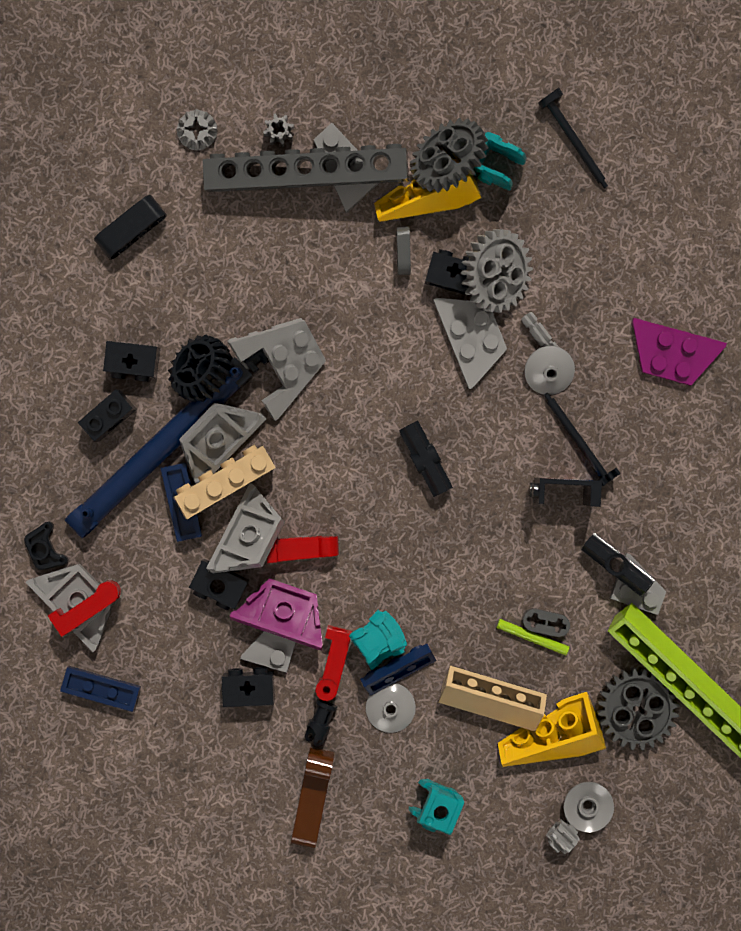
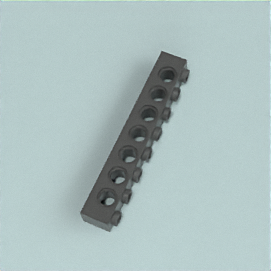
(216, 180)

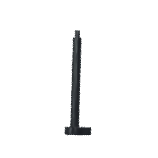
(548, 101)
(604, 476)

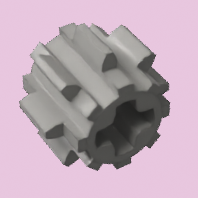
(280, 137)
(562, 837)

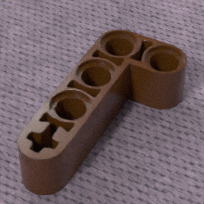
(312, 797)

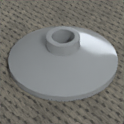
(544, 360)
(392, 695)
(597, 815)

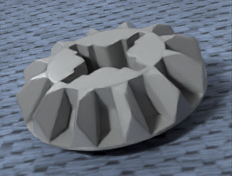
(204, 138)

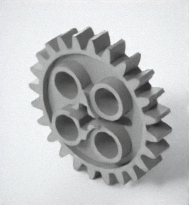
(496, 270)

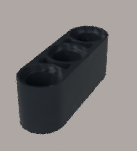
(129, 226)

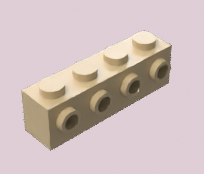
(224, 482)
(493, 698)

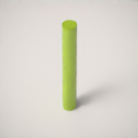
(532, 637)

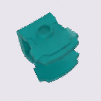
(508, 150)
(379, 639)
(438, 796)

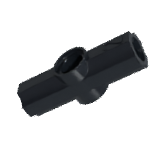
(425, 458)
(631, 574)

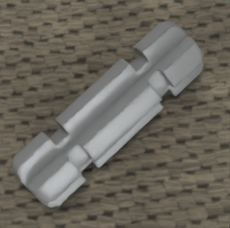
(537, 330)

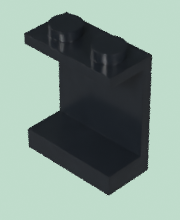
(591, 489)

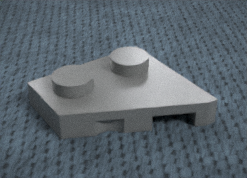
(651, 600)
(270, 651)

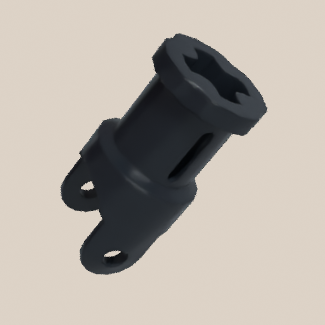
(319, 724)

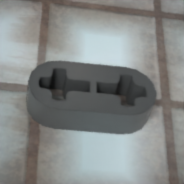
(403, 251)
(545, 628)

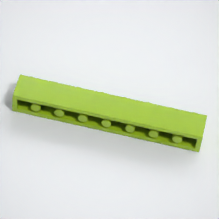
(679, 674)

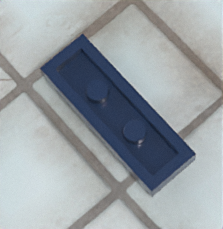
(174, 478)
(398, 669)
(100, 688)

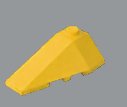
(416, 201)
(562, 734)

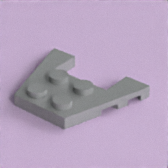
(292, 355)

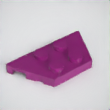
(673, 352)
(283, 612)

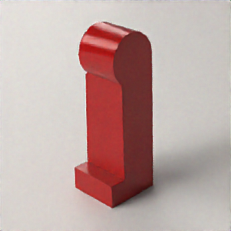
(303, 548)
(105, 595)
(328, 684)

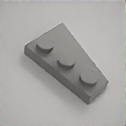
(348, 194)

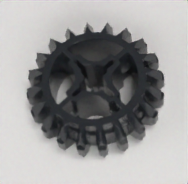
(200, 368)

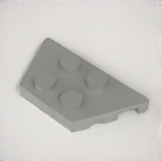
(472, 336)
(217, 437)
(248, 535)
(66, 590)

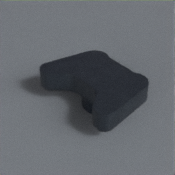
(41, 548)

